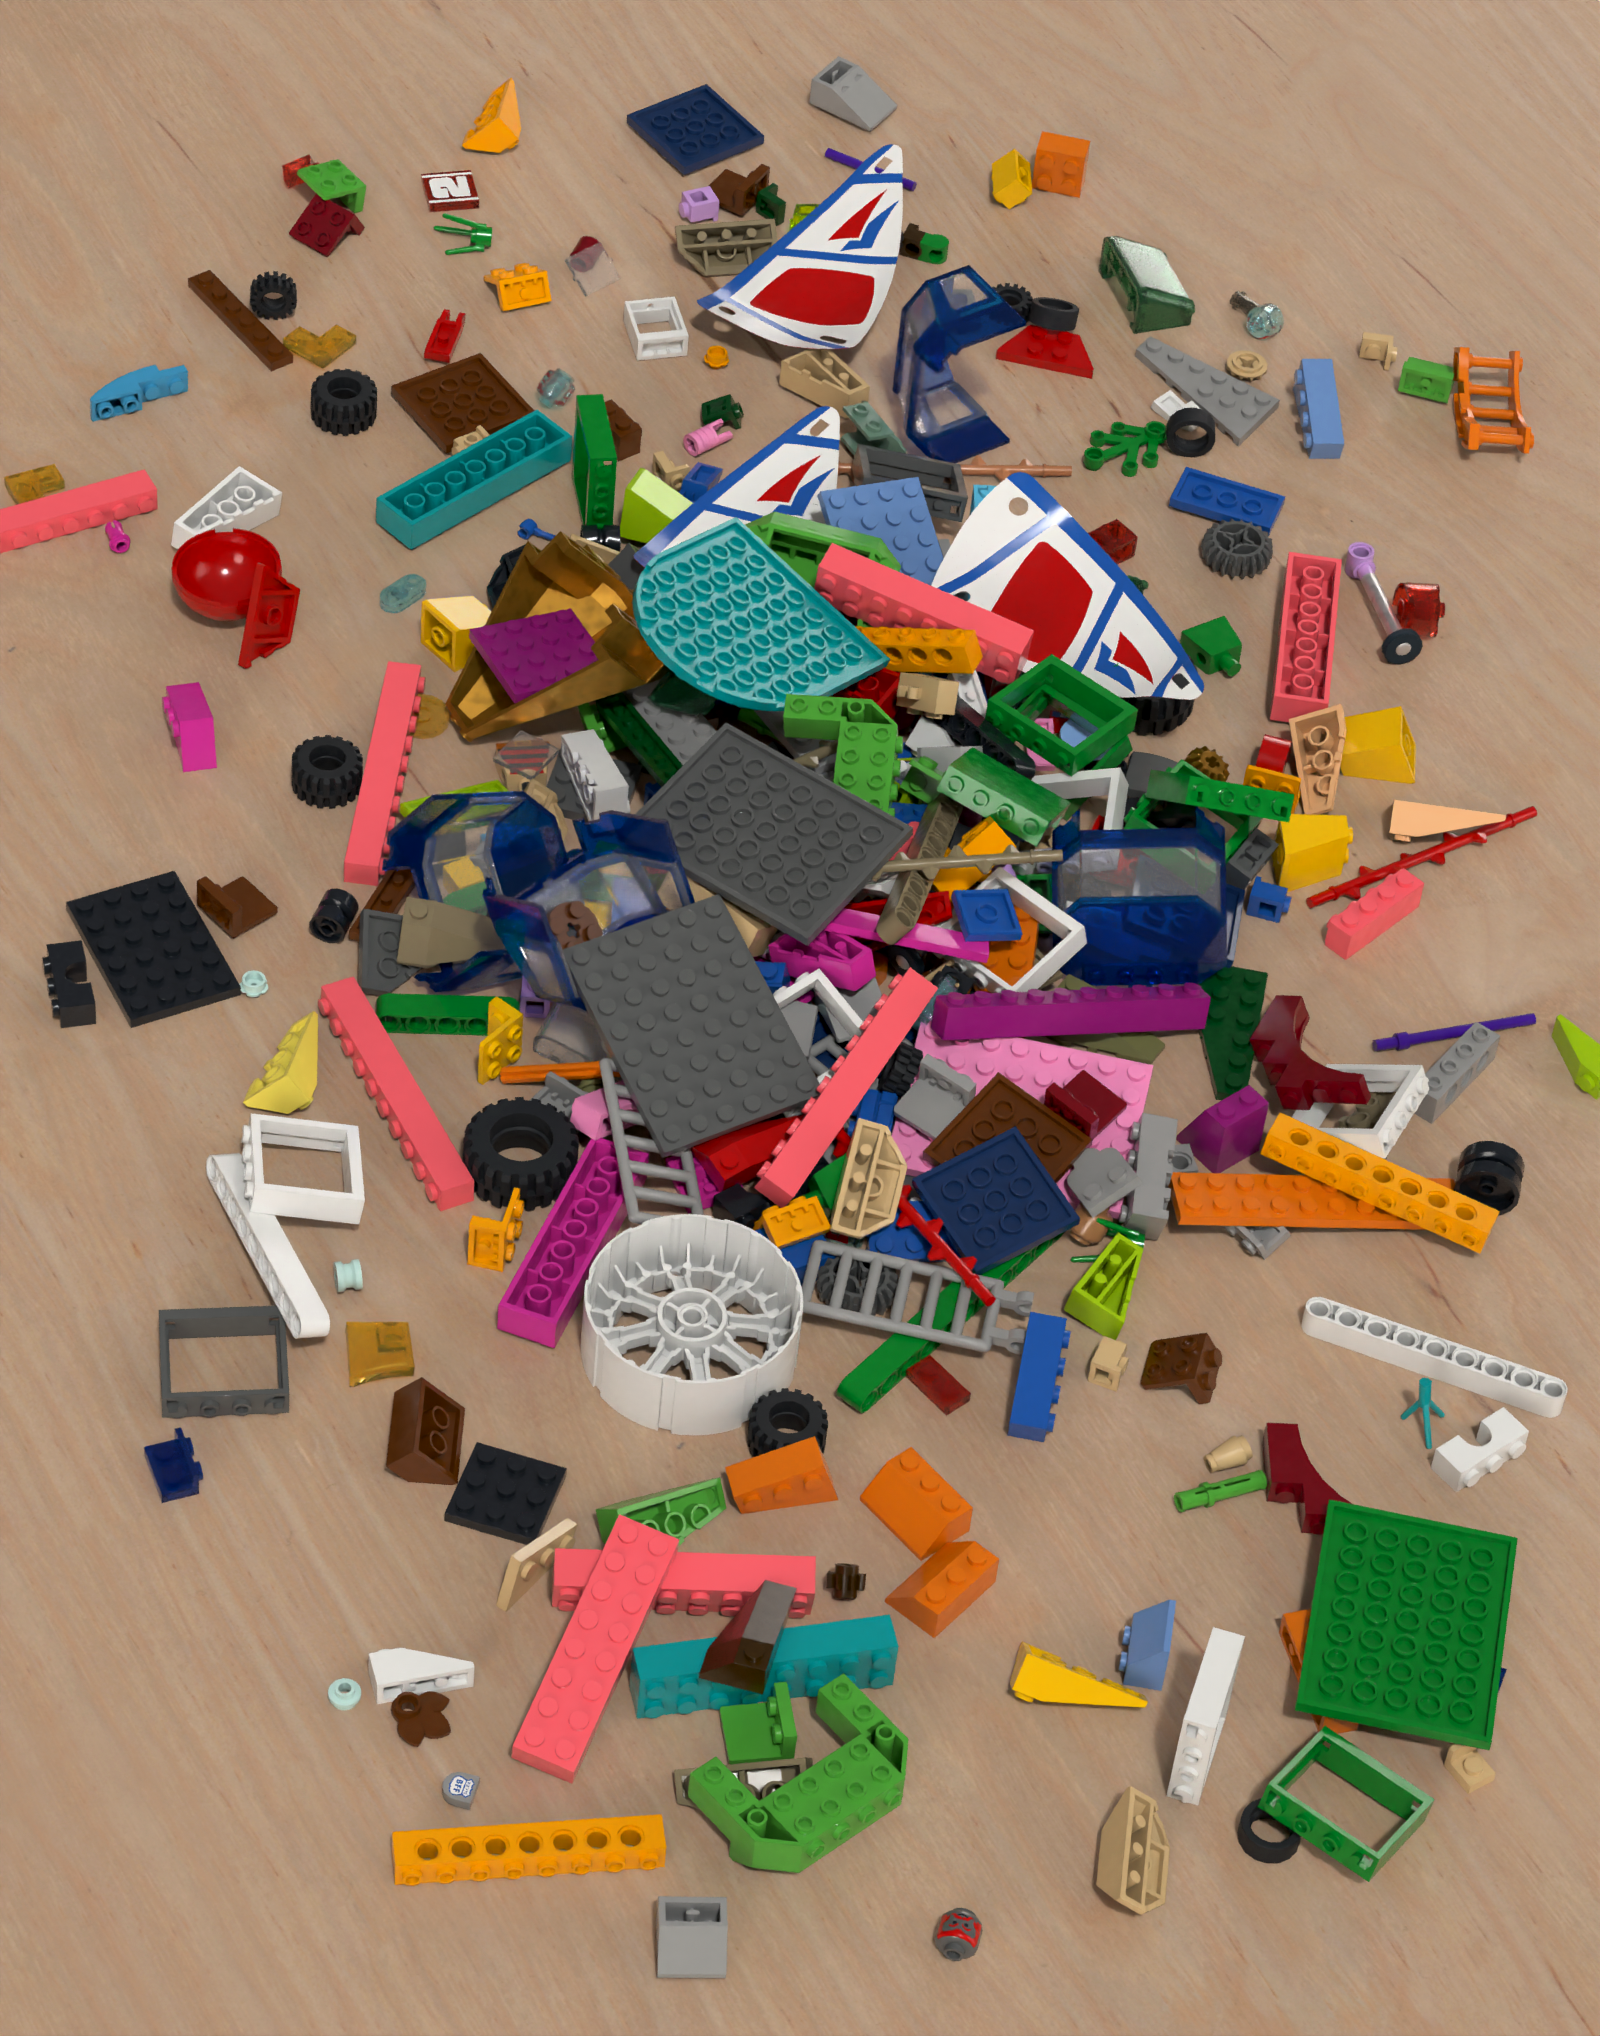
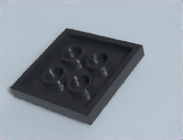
(505, 1494)

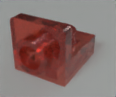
(291, 168)

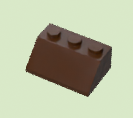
(425, 1435)

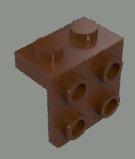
(1182, 1361)

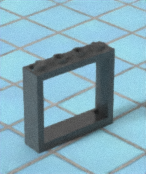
(930, 471)
(223, 1323)

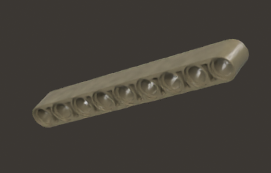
(912, 886)

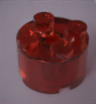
(1419, 607)

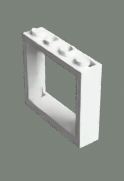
(1083, 784)
(1041, 910)
(830, 997)
(1410, 1089)
(298, 1201)
(1205, 1716)

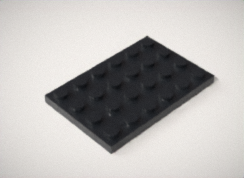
(153, 949)

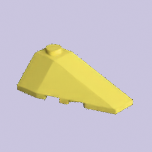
(291, 1072)

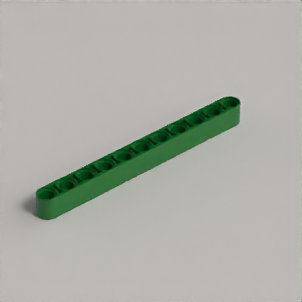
(890, 1361)

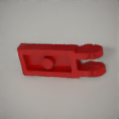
(444, 337)

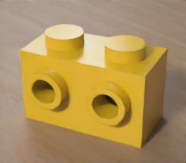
(1011, 179)

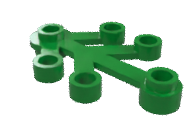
(1153, 434)

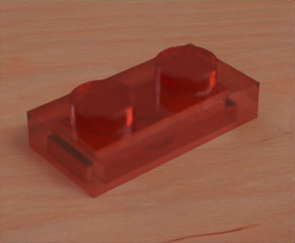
(938, 1385)

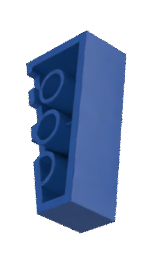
(1037, 1377)

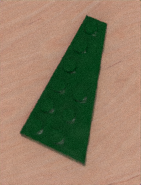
(1230, 1023)

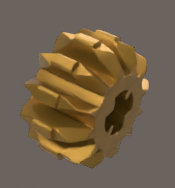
(1208, 763)

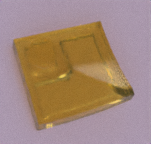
(378, 1351)

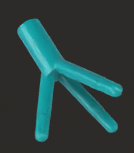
(1424, 1402)

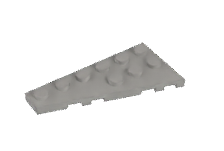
(1230, 402)

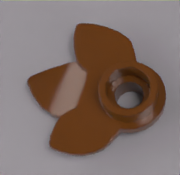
(423, 1719)

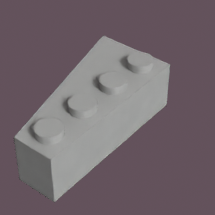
(1153, 1147)

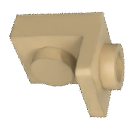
(1378, 347)
(667, 472)
(1468, 1767)

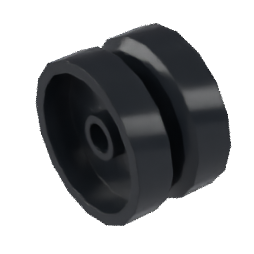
(1490, 1175)

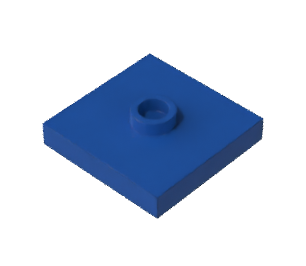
(986, 915)

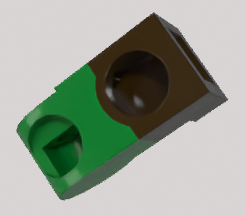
(924, 246)

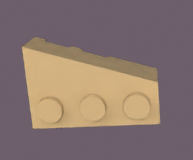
(823, 379)

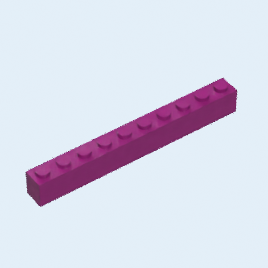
(1070, 1011)

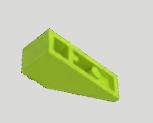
(1579, 1054)

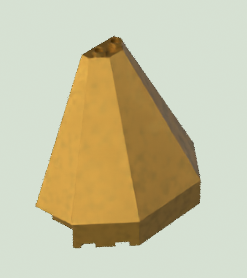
(544, 583)

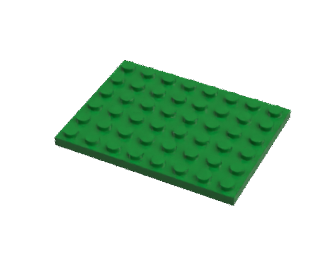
(1407, 1625)

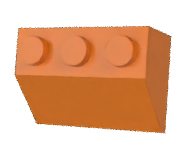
(917, 1504)
(945, 1585)

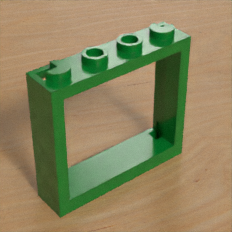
(592, 446)
(1078, 687)
(1047, 695)
(1220, 795)
(1244, 823)
(1363, 1773)

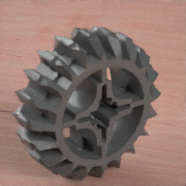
(1237, 548)
(856, 1285)

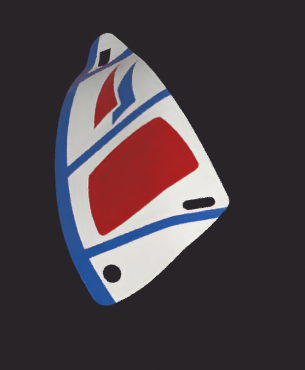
(828, 268)
(776, 479)
(1067, 590)

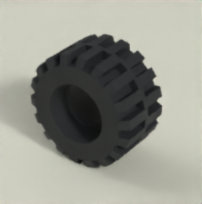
(343, 402)
(327, 771)
(787, 1411)

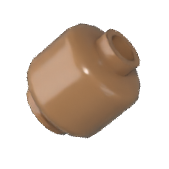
(1089, 1230)

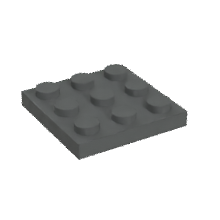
(567, 797)

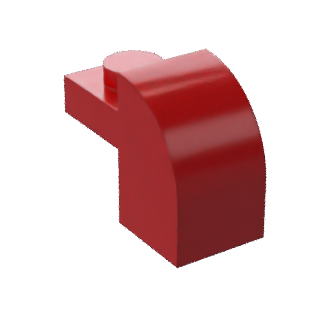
(1274, 753)

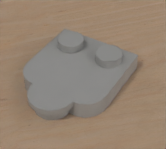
(1101, 1179)

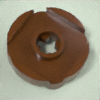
(575, 915)

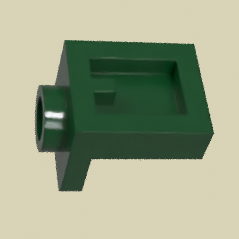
(770, 205)
(723, 408)

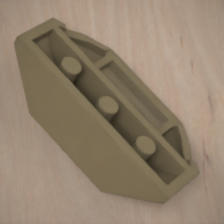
(725, 246)

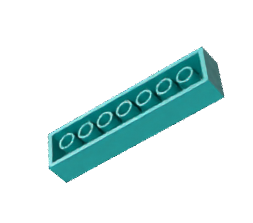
(473, 479)
(808, 1657)

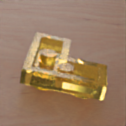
(320, 349)
(34, 483)

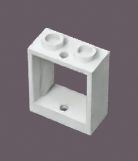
(656, 344)

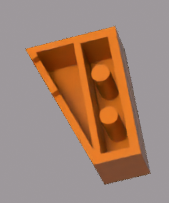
(782, 1478)

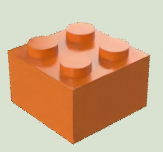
(1060, 164)

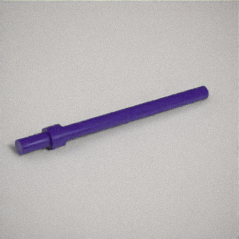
(1403, 1040)

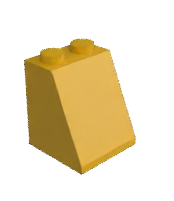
(448, 625)
(1379, 747)
(1310, 849)

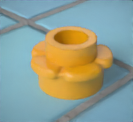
(716, 357)

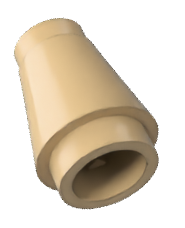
(1229, 1454)

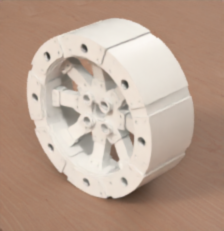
(690, 1322)

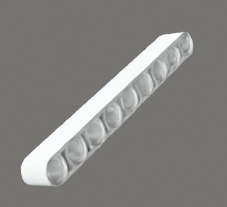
(269, 1251)
(1434, 1357)

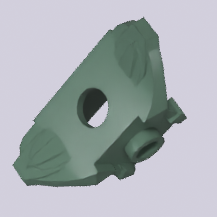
(870, 430)

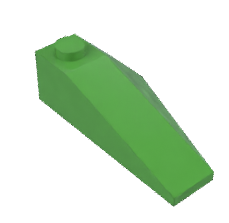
(669, 1511)

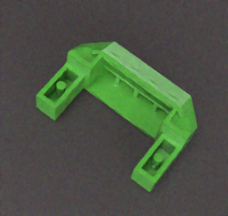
(805, 543)
(866, 742)
(822, 1803)

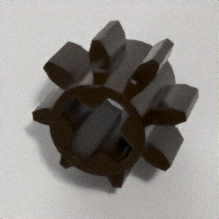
(846, 1580)

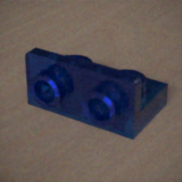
(174, 1468)

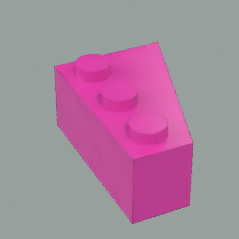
(191, 726)
(838, 956)

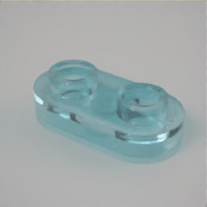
(402, 593)
(944, 987)

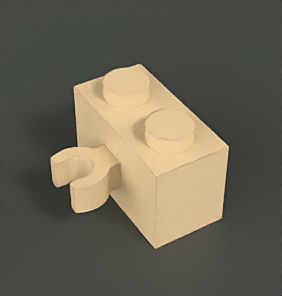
(927, 694)

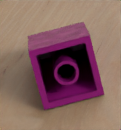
(1227, 1130)

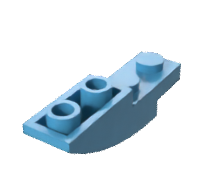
(130, 390)

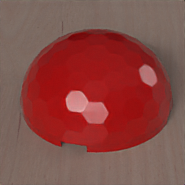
(218, 571)

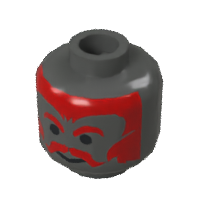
(958, 1934)

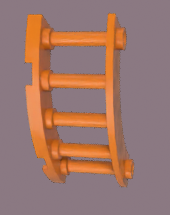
(1464, 412)

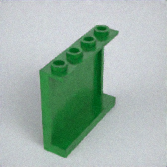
(1004, 795)

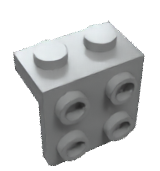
(935, 1097)

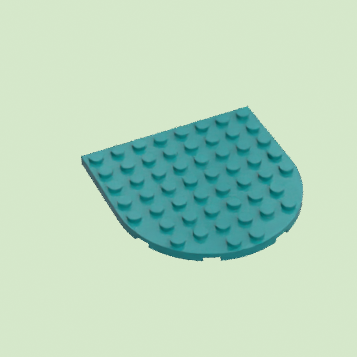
(746, 623)

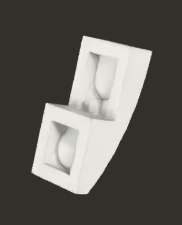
(1169, 404)

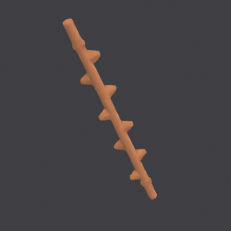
(979, 467)

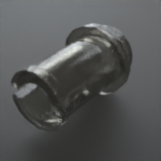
(1240, 301)

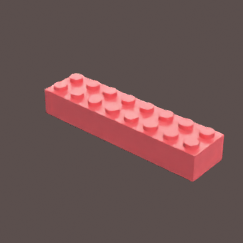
(899, 601)
(1305, 636)
(697, 1580)
(595, 1649)

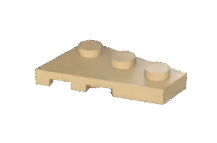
(533, 1562)

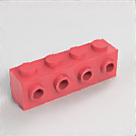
(1373, 913)

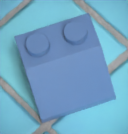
(1148, 1646)

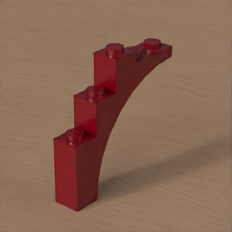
(1291, 1071)
(1294, 1478)

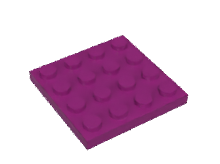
(534, 651)

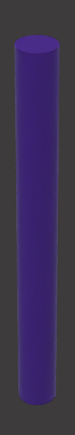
(855, 163)

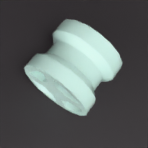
(348, 1275)

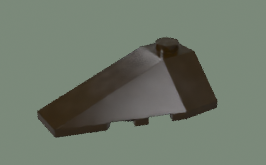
(749, 1643)

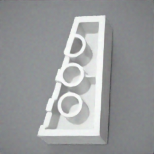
(236, 502)

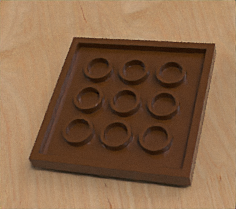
(459, 399)
(1000, 1108)

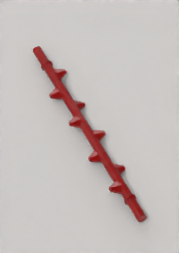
(1435, 854)
(930, 1230)

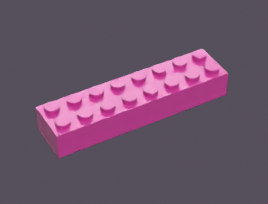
(573, 1234)

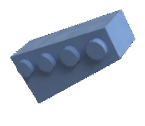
(1318, 408)

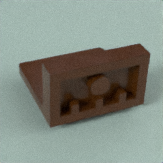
(738, 192)
(235, 905)

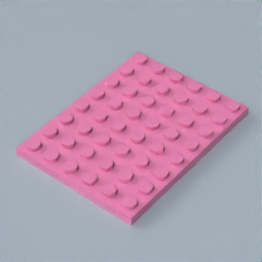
(1033, 1068)

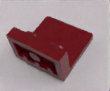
(324, 225)
(1085, 1103)

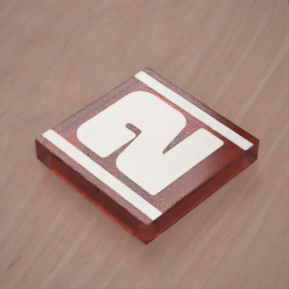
(450, 191)

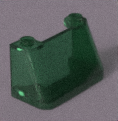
(1148, 283)

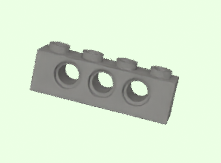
(1457, 1070)

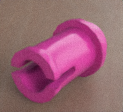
(118, 540)

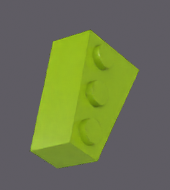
(1106, 1288)

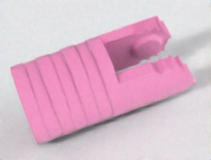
(705, 438)

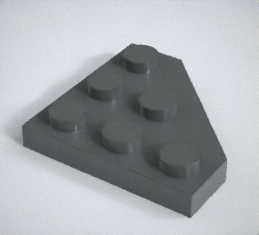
(379, 951)

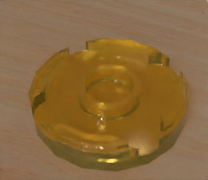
(432, 718)

